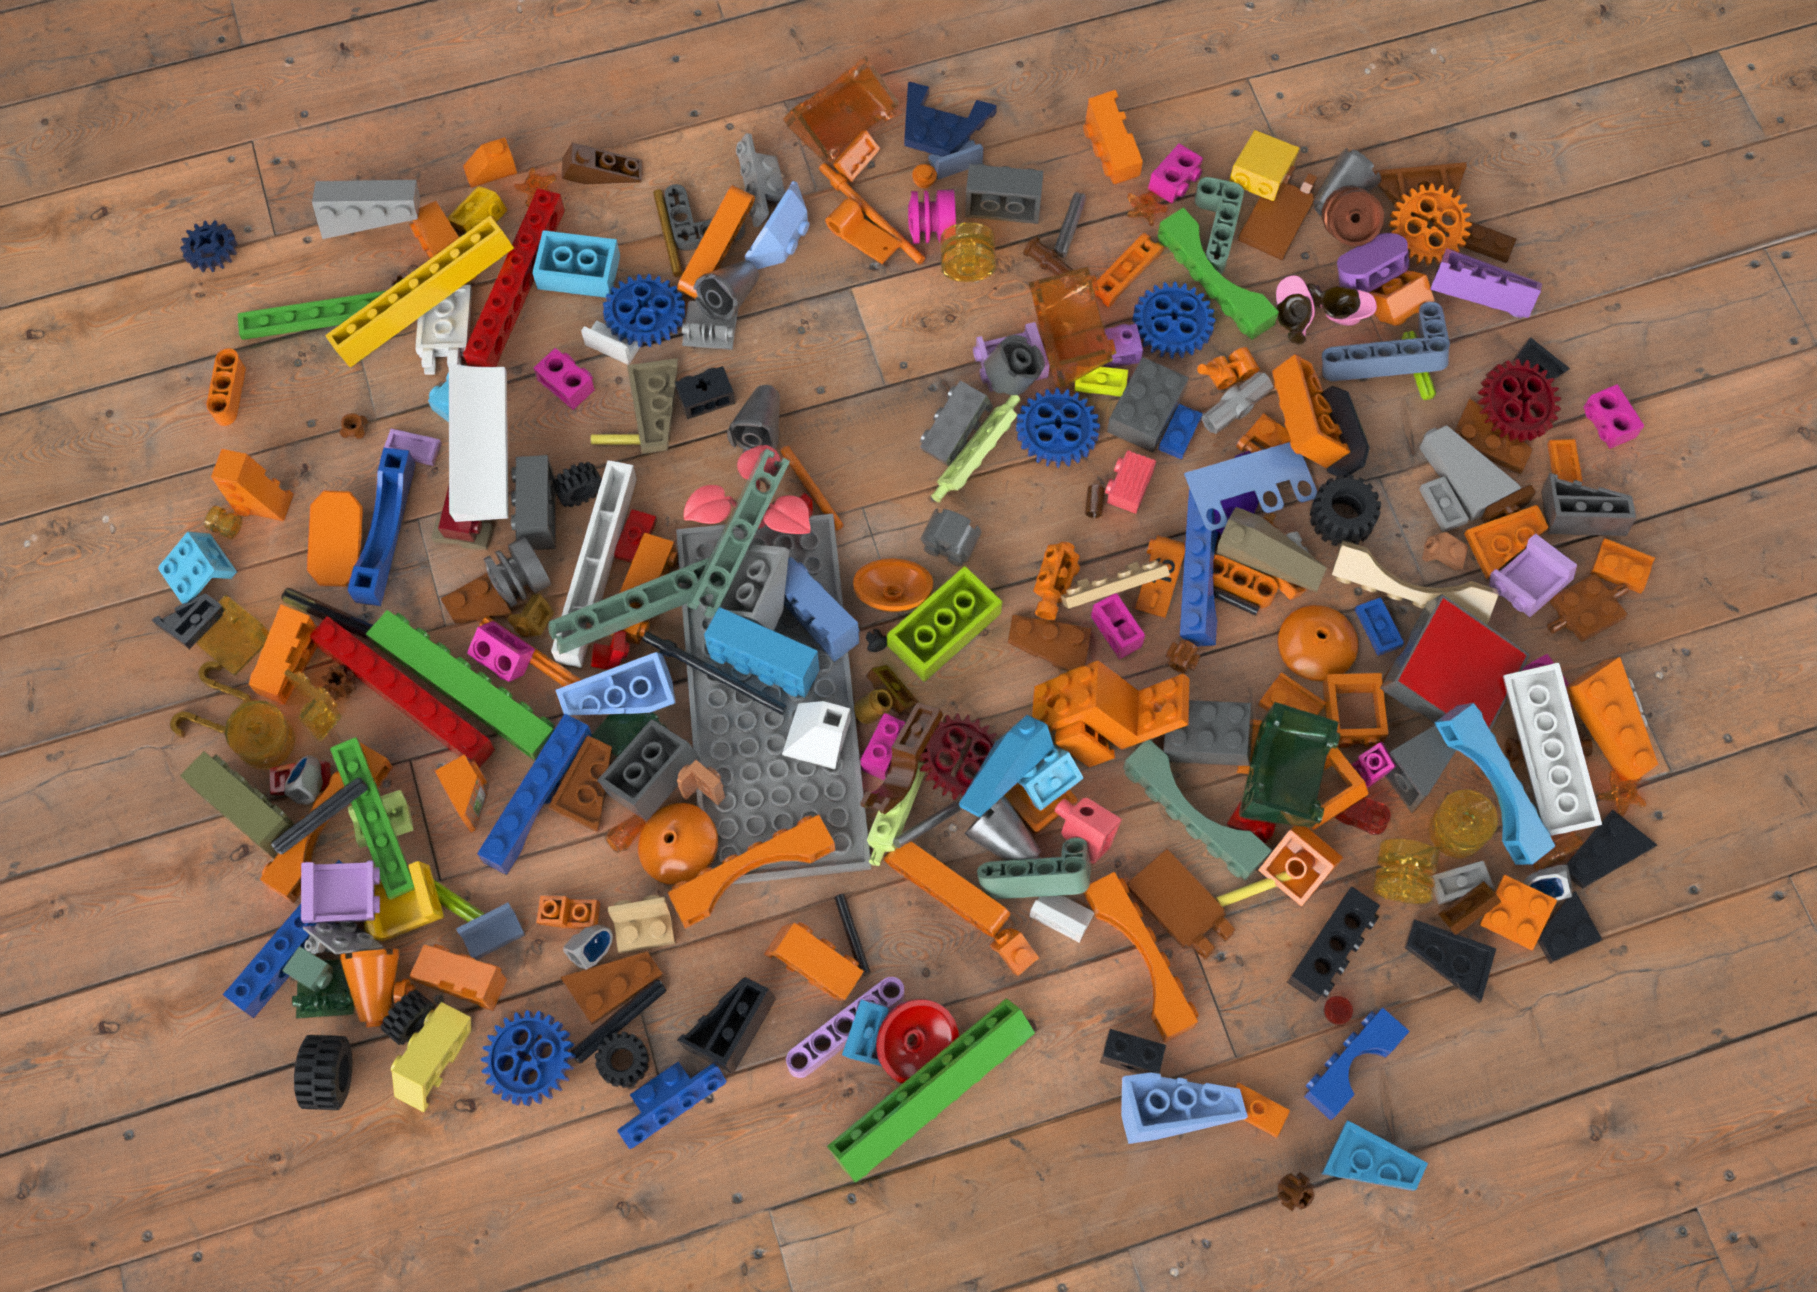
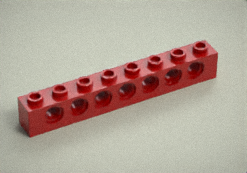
(513, 282)

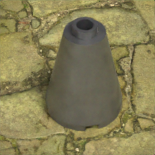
(1349, 170)
(725, 289)
(757, 420)
(1003, 833)

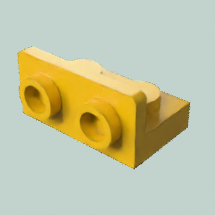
(476, 208)

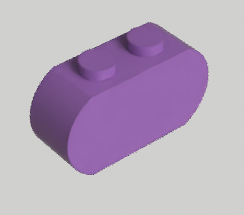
(1374, 262)

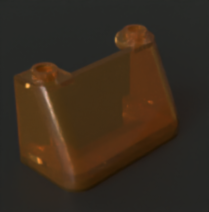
(842, 110)
(1071, 325)

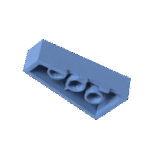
(818, 612)

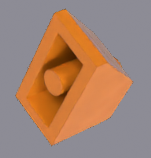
(490, 163)

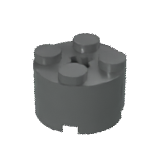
(1014, 365)
(950, 536)

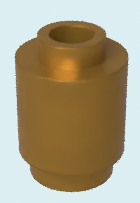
(873, 706)

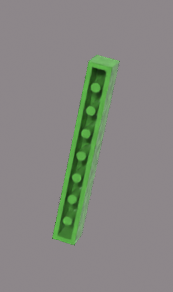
(461, 684)
(931, 1090)

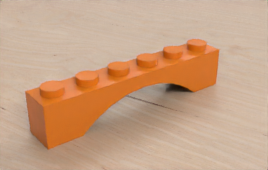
(802, 843)
(284, 872)
(1112, 905)

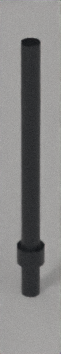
(670, 649)

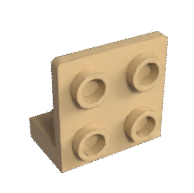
(642, 924)

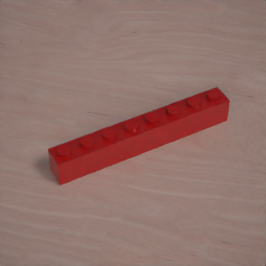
(401, 692)

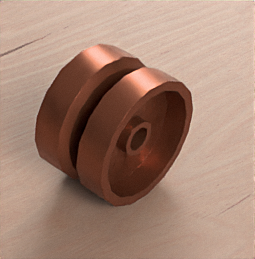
(1361, 227)

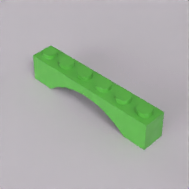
(1248, 309)

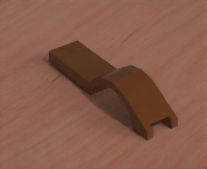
(905, 757)

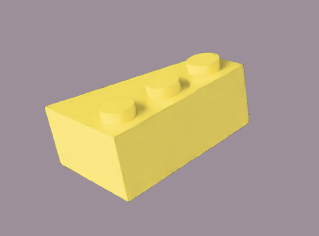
(429, 1054)

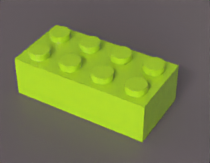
(944, 623)

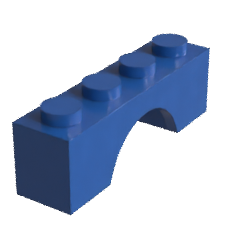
(1332, 1089)

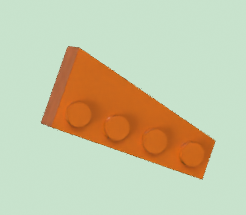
(1307, 413)
(1613, 718)

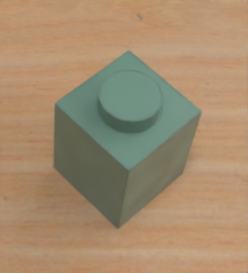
(309, 970)

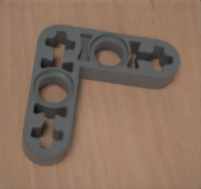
(687, 226)

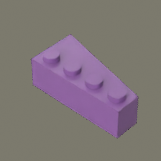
(1485, 284)

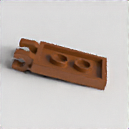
(1276, 223)
(1180, 903)

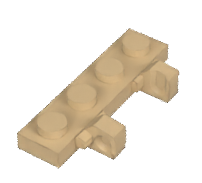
(1102, 587)

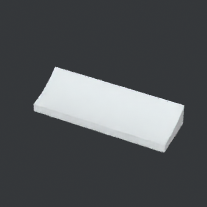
(478, 443)
(1552, 749)

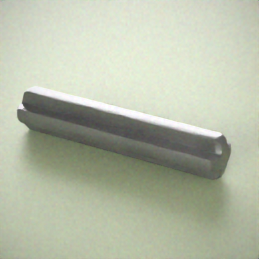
(1070, 224)

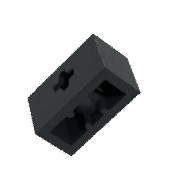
(699, 402)
(1132, 1053)

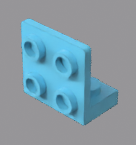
(194, 564)
(1051, 777)

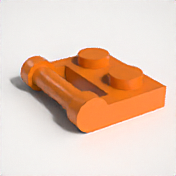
(1266, 433)

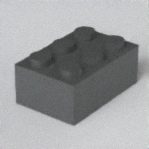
(1003, 193)
(1147, 404)
(534, 501)
(1214, 735)
(647, 769)

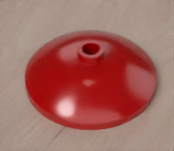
(932, 1032)

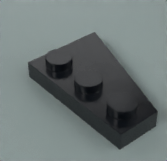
(1607, 849)

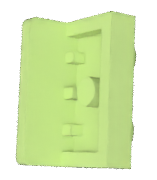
(397, 811)

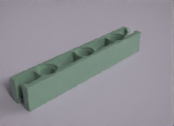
(729, 549)
(616, 614)

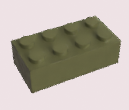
(237, 800)

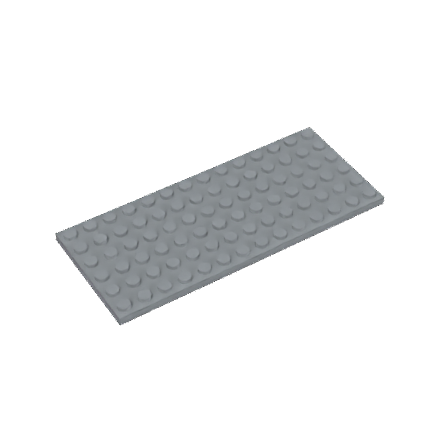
(748, 739)

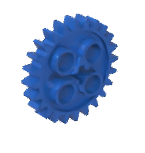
(651, 307)
(1173, 320)
(1057, 448)
(549, 1069)

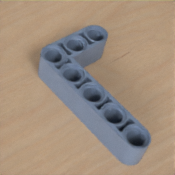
(1393, 357)

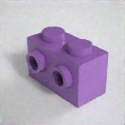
(1127, 345)

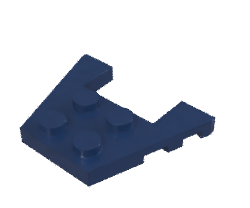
(939, 130)

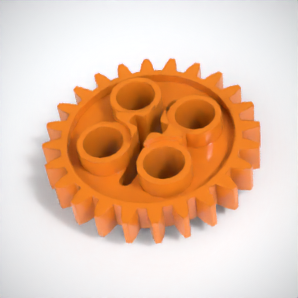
(1441, 205)

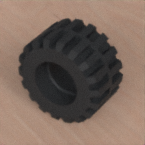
(1348, 492)
(323, 1072)

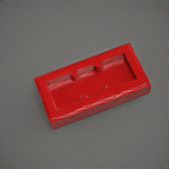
(632, 534)

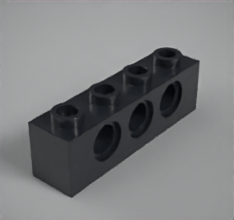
(1354, 906)

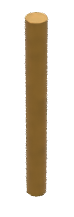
(667, 233)

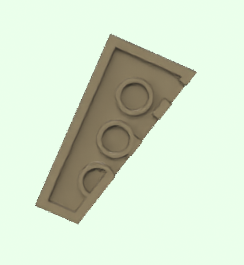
(653, 401)

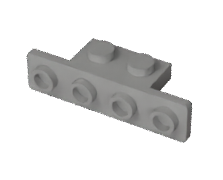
(760, 178)

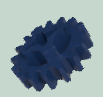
(209, 246)

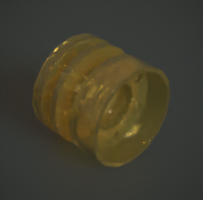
(1460, 837)
(1406, 871)

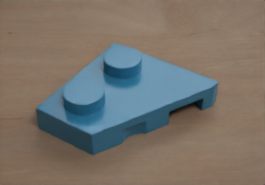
(864, 1032)

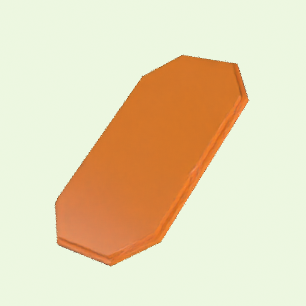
(334, 537)

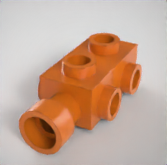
(1055, 577)

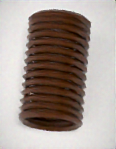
(1094, 505)

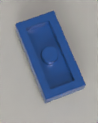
(1180, 431)
(1379, 626)

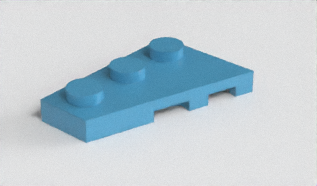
(1373, 1160)

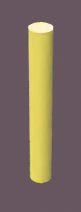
(615, 439)
(1251, 889)

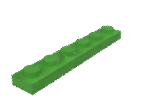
(301, 316)
(374, 820)

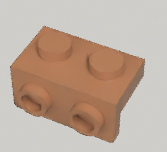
(704, 779)

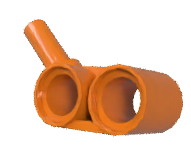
(1225, 373)

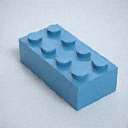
(762, 653)

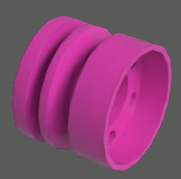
(931, 215)

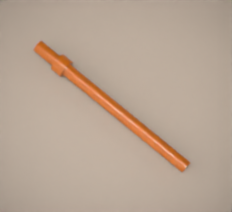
(840, 184)

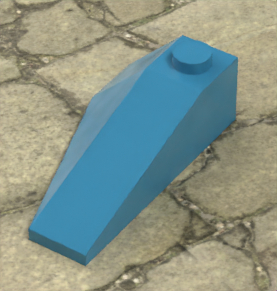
(1007, 764)

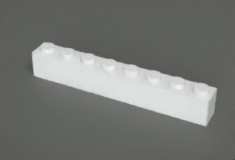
(598, 550)

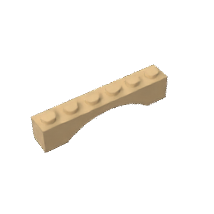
(1359, 566)

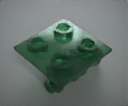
(621, 729)
(330, 1001)

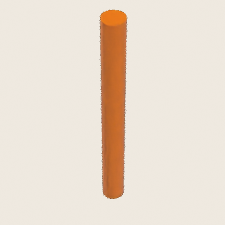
(810, 486)

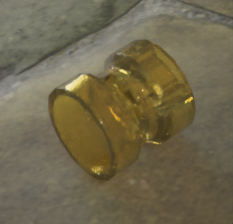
(226, 523)

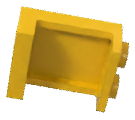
(1263, 164)
(408, 910)

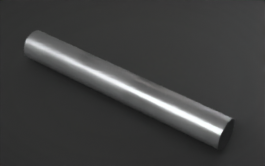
(926, 824)

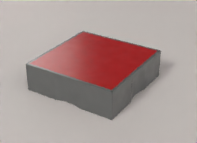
(1453, 663)

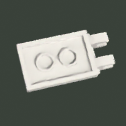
(445, 330)

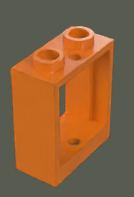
(1357, 683)
(1355, 792)

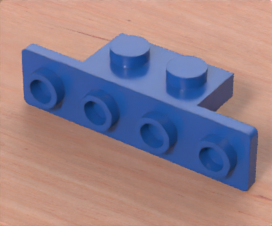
(667, 1098)

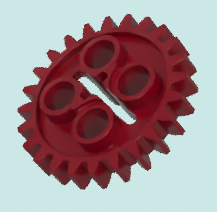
(1519, 400)
(943, 747)

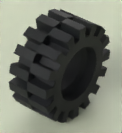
(577, 484)
(407, 1017)
(613, 1044)

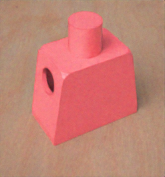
(1090, 823)

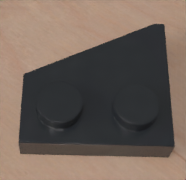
(191, 620)
(1568, 931)

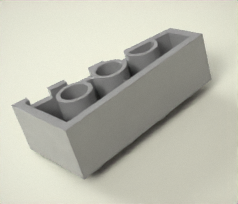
(363, 205)

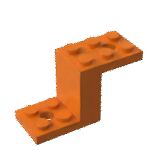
(1112, 704)

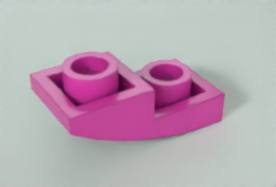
(1374, 764)

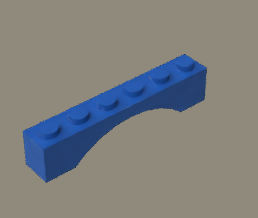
(374, 564)
(1198, 605)
(512, 828)

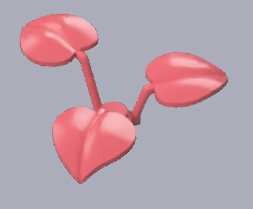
(711, 506)

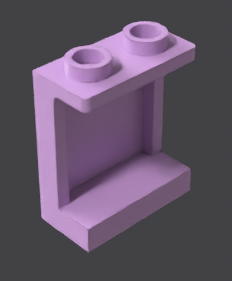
(984, 349)
(1533, 576)
(339, 892)

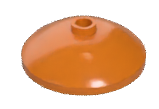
(893, 584)
(1307, 653)
(689, 852)

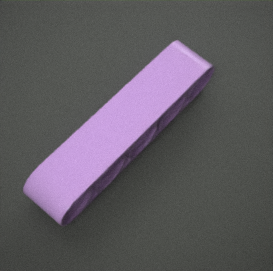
(830, 1029)

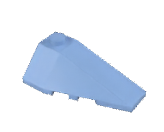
(626, 689)
(1168, 1107)

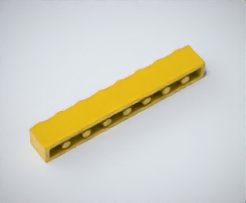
(419, 291)

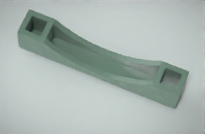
(1237, 848)

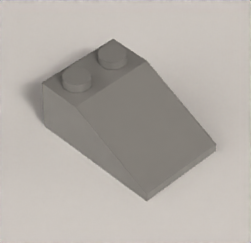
(759, 585)

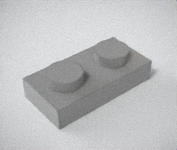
(1443, 504)
(1459, 881)

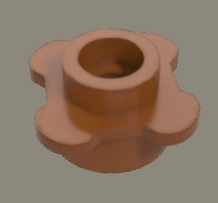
(350, 420)

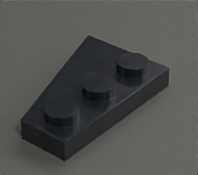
(1539, 355)
(1452, 956)

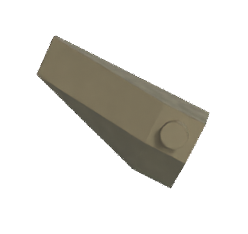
(1263, 547)

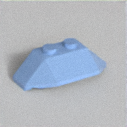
(781, 231)

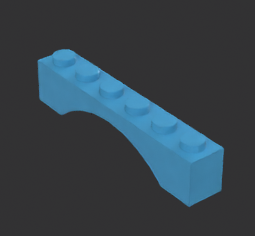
(1522, 828)

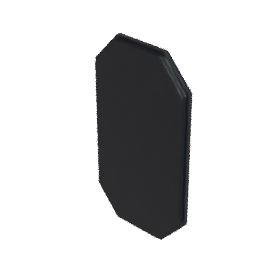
(1352, 432)

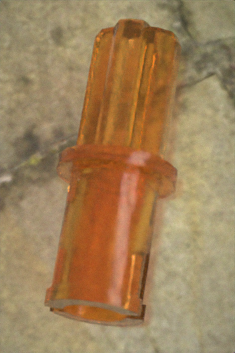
(1562, 847)

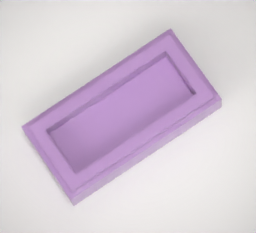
(422, 448)

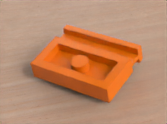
(1622, 565)
(1292, 694)

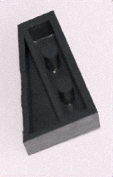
(730, 1026)

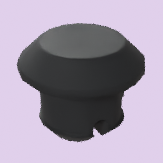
(876, 641)

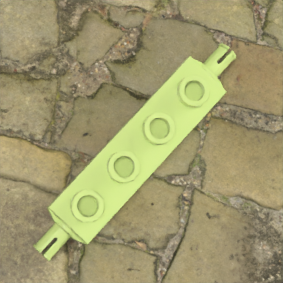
(976, 449)
(891, 825)

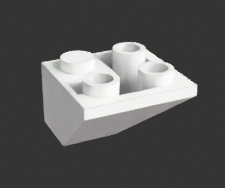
(818, 733)

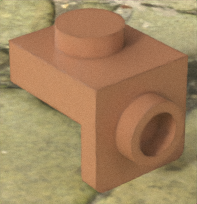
(1446, 550)

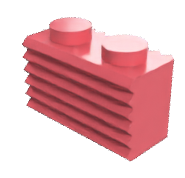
(1131, 481)

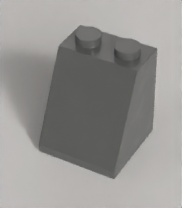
(1419, 766)

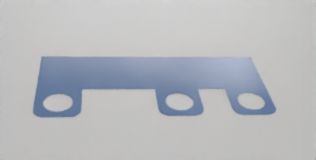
(1248, 473)

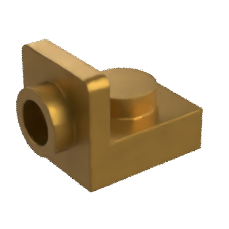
(533, 617)

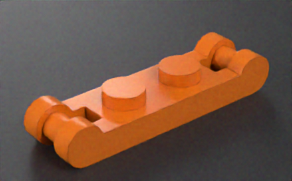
(1127, 268)

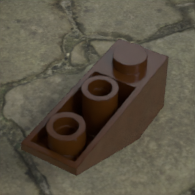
(597, 166)

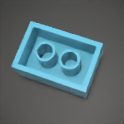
(576, 264)

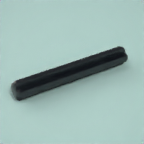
(323, 610)
(319, 815)
(619, 1020)

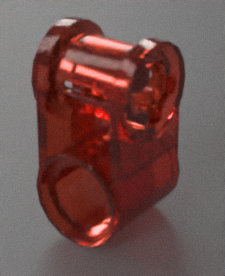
(1362, 814)

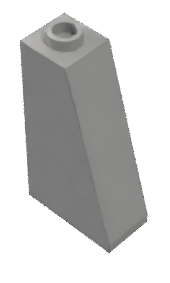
(1468, 472)

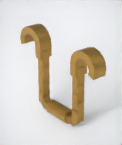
(181, 716)

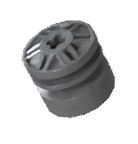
(516, 571)

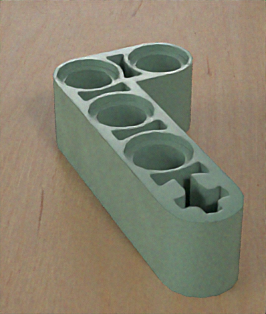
(1219, 202)
(1039, 876)

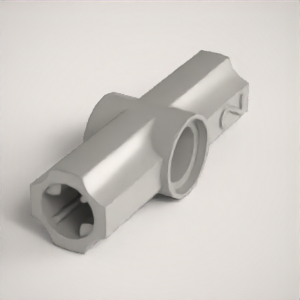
(1237, 402)

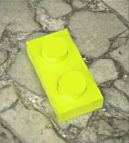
(1103, 381)

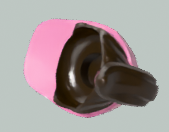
(1343, 304)
(1294, 307)

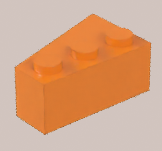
(248, 488)

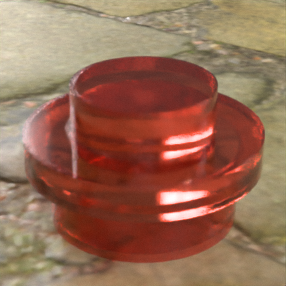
(1338, 1010)

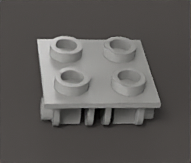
(705, 332)
(339, 938)

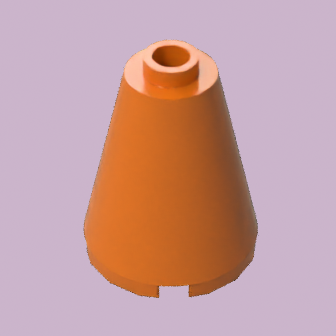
(371, 983)

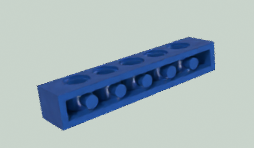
(264, 973)

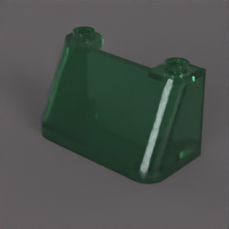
(1288, 767)

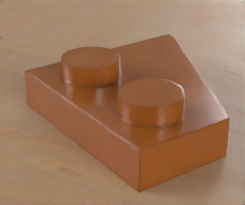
(475, 601)

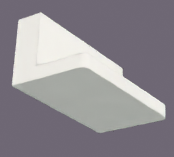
(602, 340)
(1062, 915)

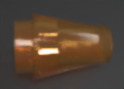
(623, 834)

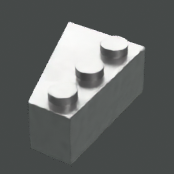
(955, 422)
(1585, 510)

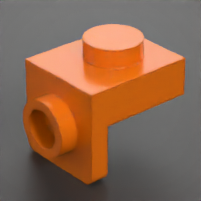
(1014, 950)

